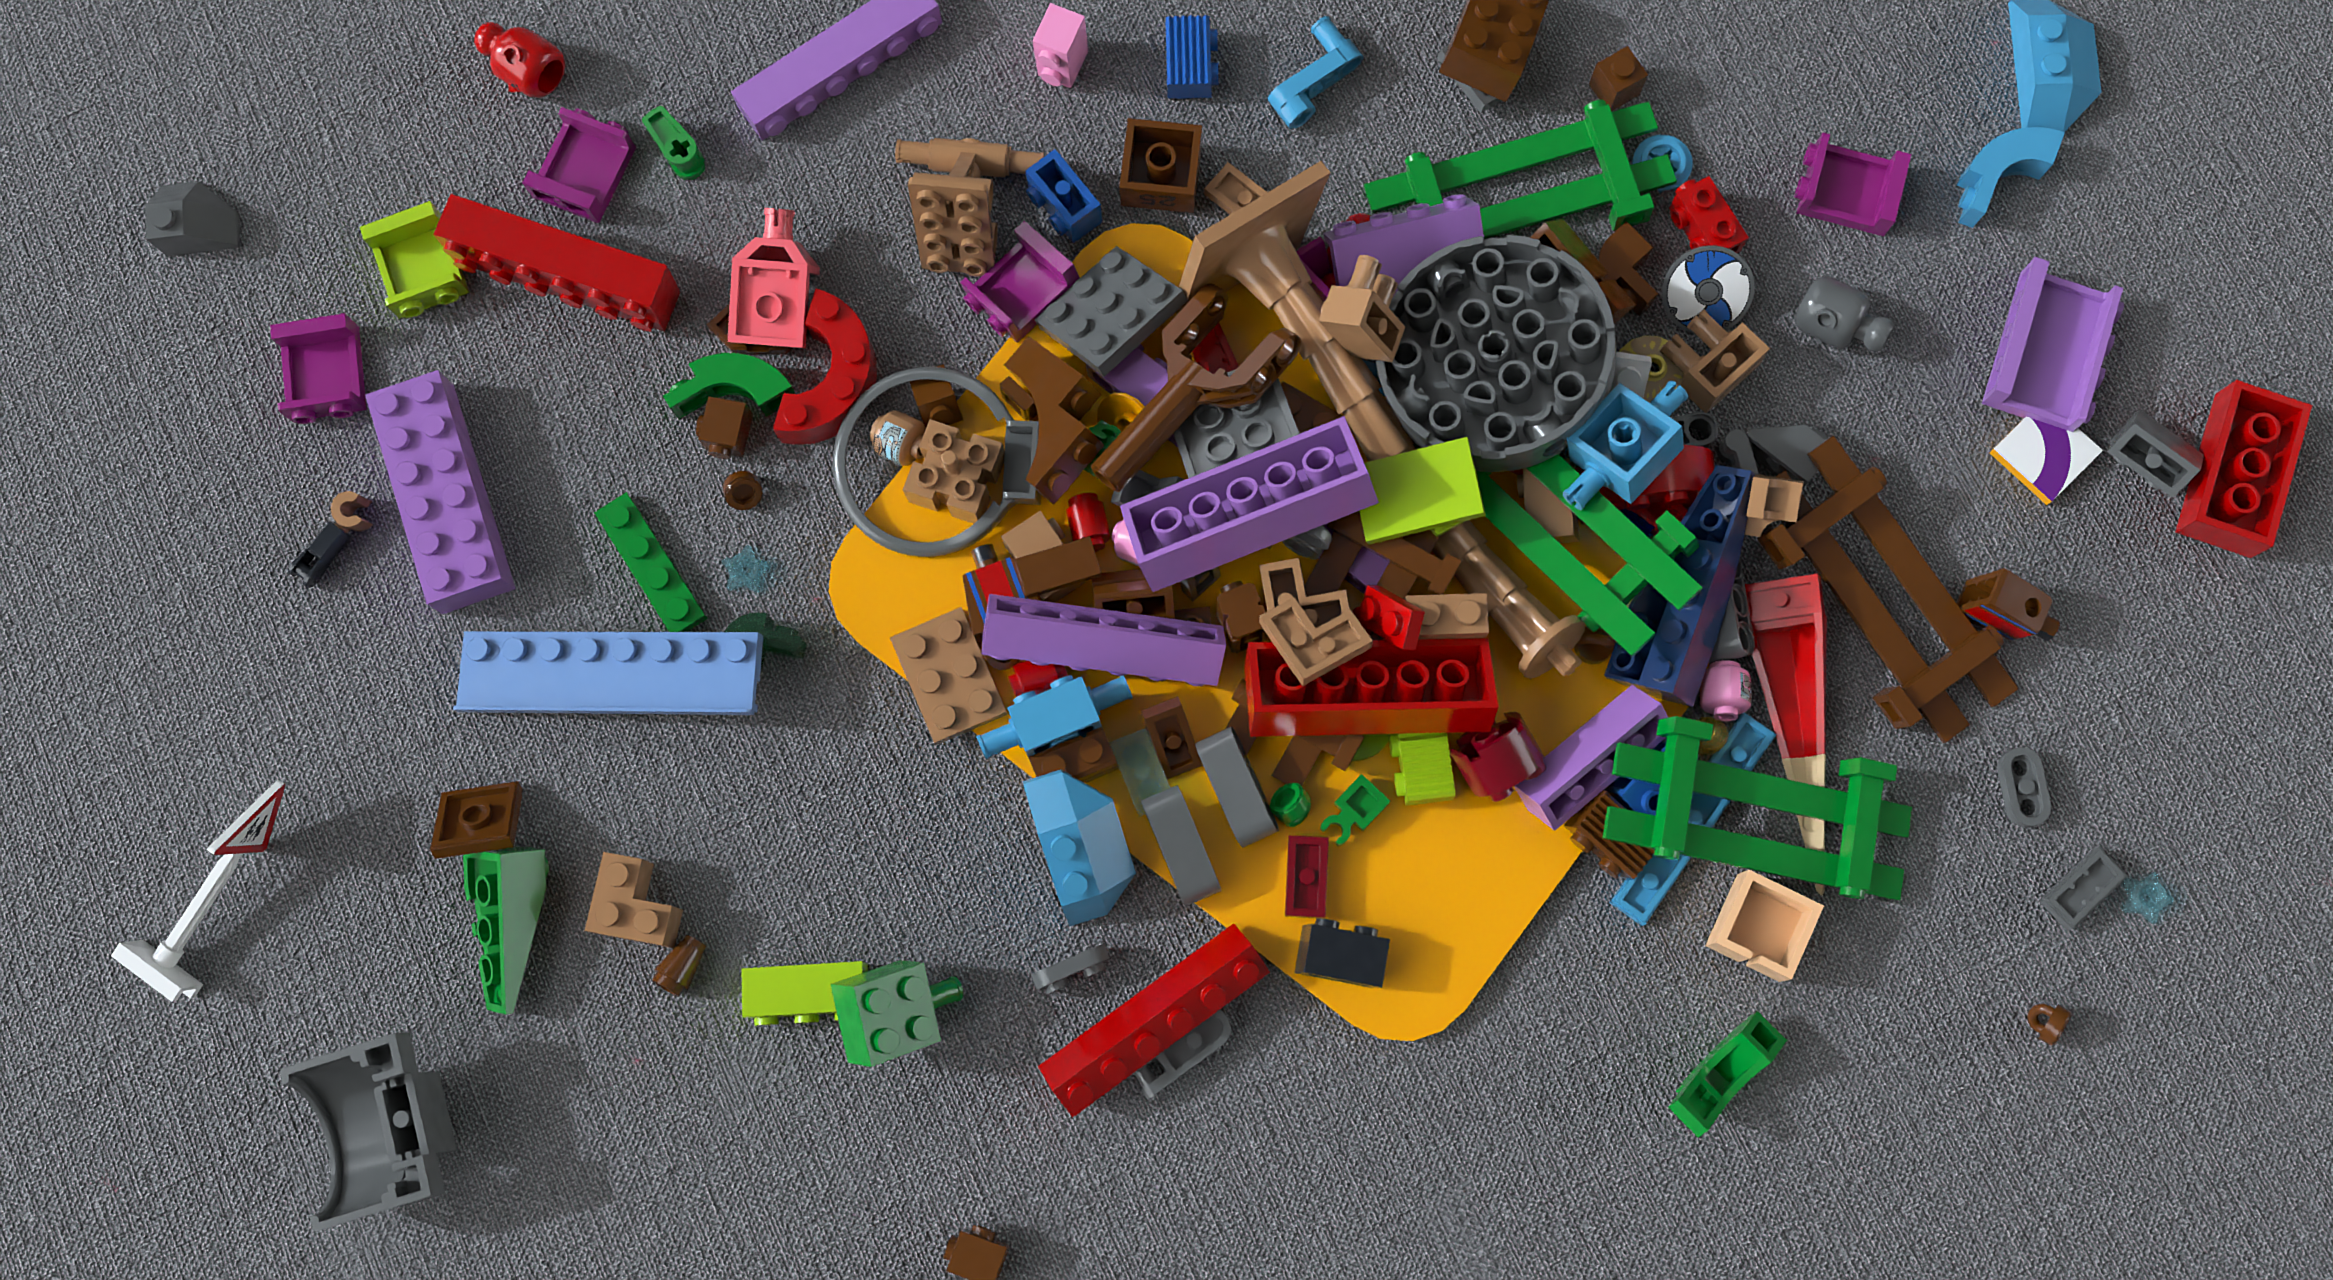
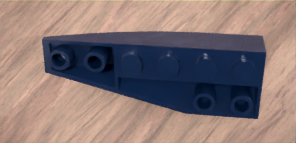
(1679, 653)

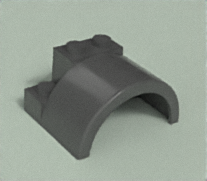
(379, 1126)

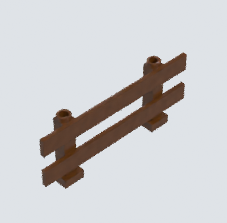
(1407, 559)
(1921, 685)

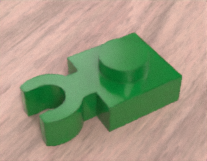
(1358, 806)

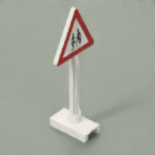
(159, 966)

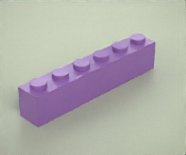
(833, 61)
(1103, 640)

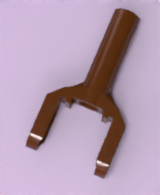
(1193, 385)

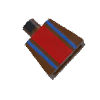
(989, 578)
(2008, 605)

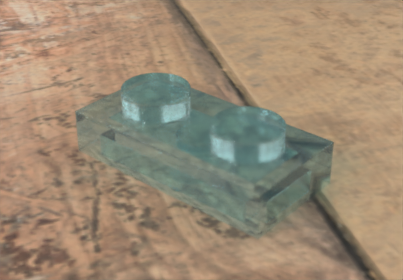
(1139, 767)

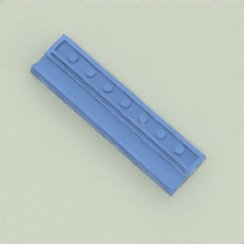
(610, 672)

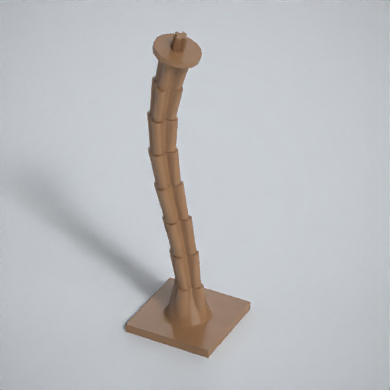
(1259, 251)

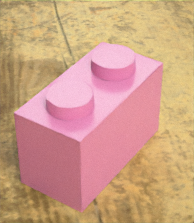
(1060, 46)

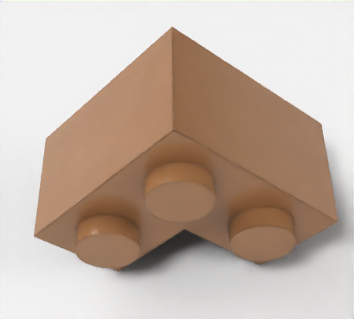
(1285, 580)
(621, 905)

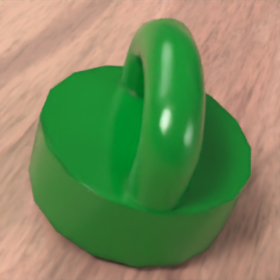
(1291, 804)

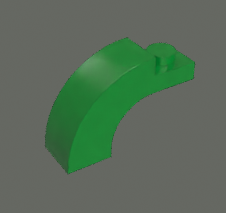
(729, 375)
(1725, 1072)

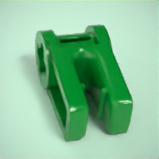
(674, 144)

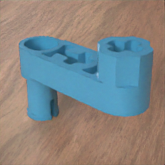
(1293, 96)

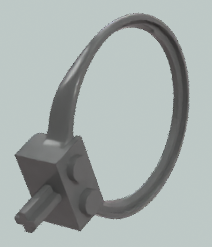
(1020, 450)

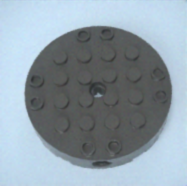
(1511, 299)

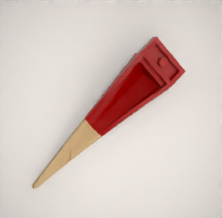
(1791, 668)

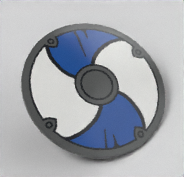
(1708, 280)

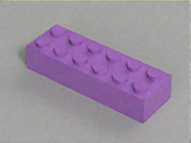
(440, 492)
(1248, 504)

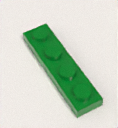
(650, 565)

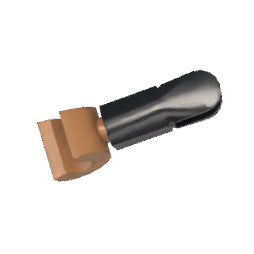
(331, 538)

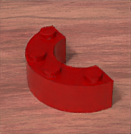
(853, 370)
(1674, 485)

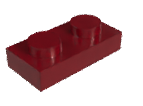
(1306, 877)

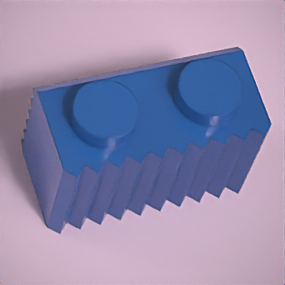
(1189, 57)

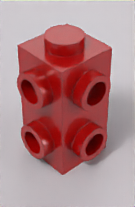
(1706, 216)

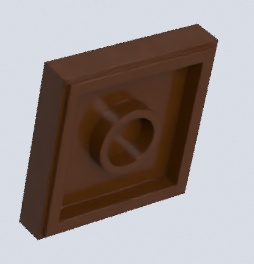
(476, 820)

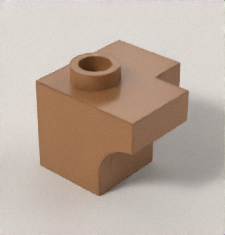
(1772, 501)

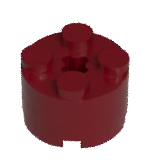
(1499, 758)

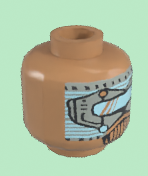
(897, 437)

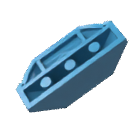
(2053, 63)
(1080, 844)

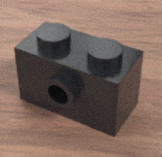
(1342, 954)

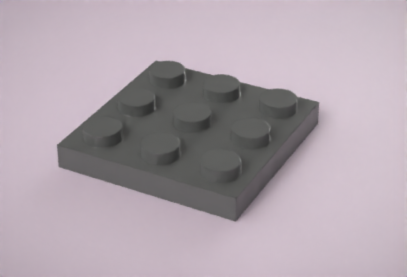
(1111, 310)
(1222, 434)

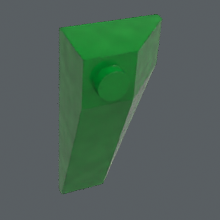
(508, 900)

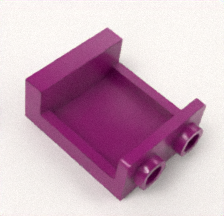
(582, 165)
(1851, 186)
(1021, 284)
(320, 368)

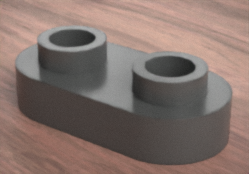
(2027, 787)
(1087, 962)

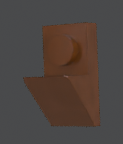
(1171, 737)

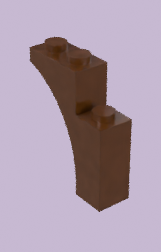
(1061, 402)

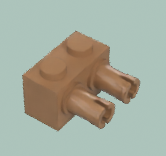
(1361, 314)
(1723, 368)

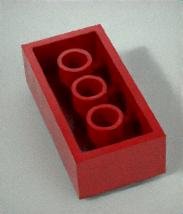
(2245, 469)

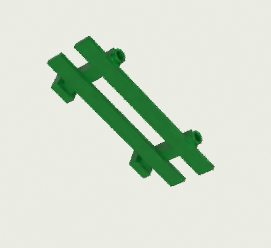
(1599, 131)
(1646, 558)
(1682, 774)

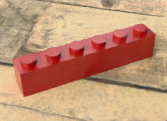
(1153, 1020)

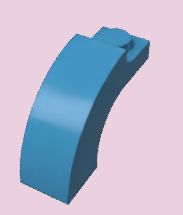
(2016, 152)

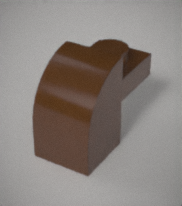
(1621, 257)

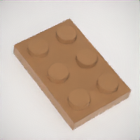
(948, 676)

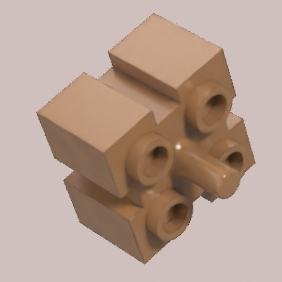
(954, 472)

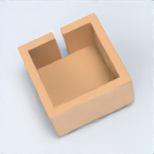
(1764, 925)

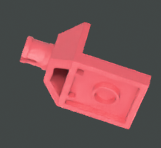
(771, 286)

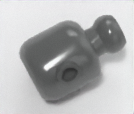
(1840, 313)

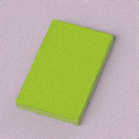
(1422, 491)

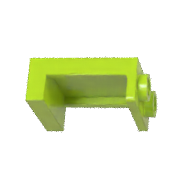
(413, 261)

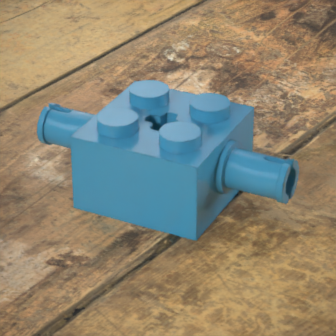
(1625, 443)
(1054, 715)

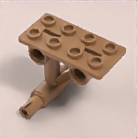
(955, 208)

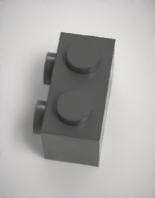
(2155, 454)

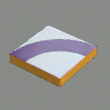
(2045, 456)

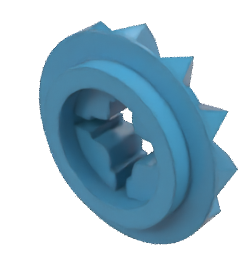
(1664, 144)

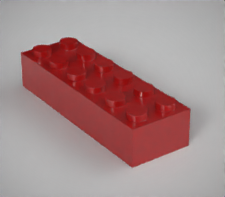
(557, 263)
(1381, 691)

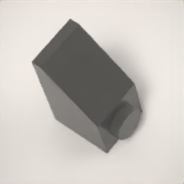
(1786, 449)

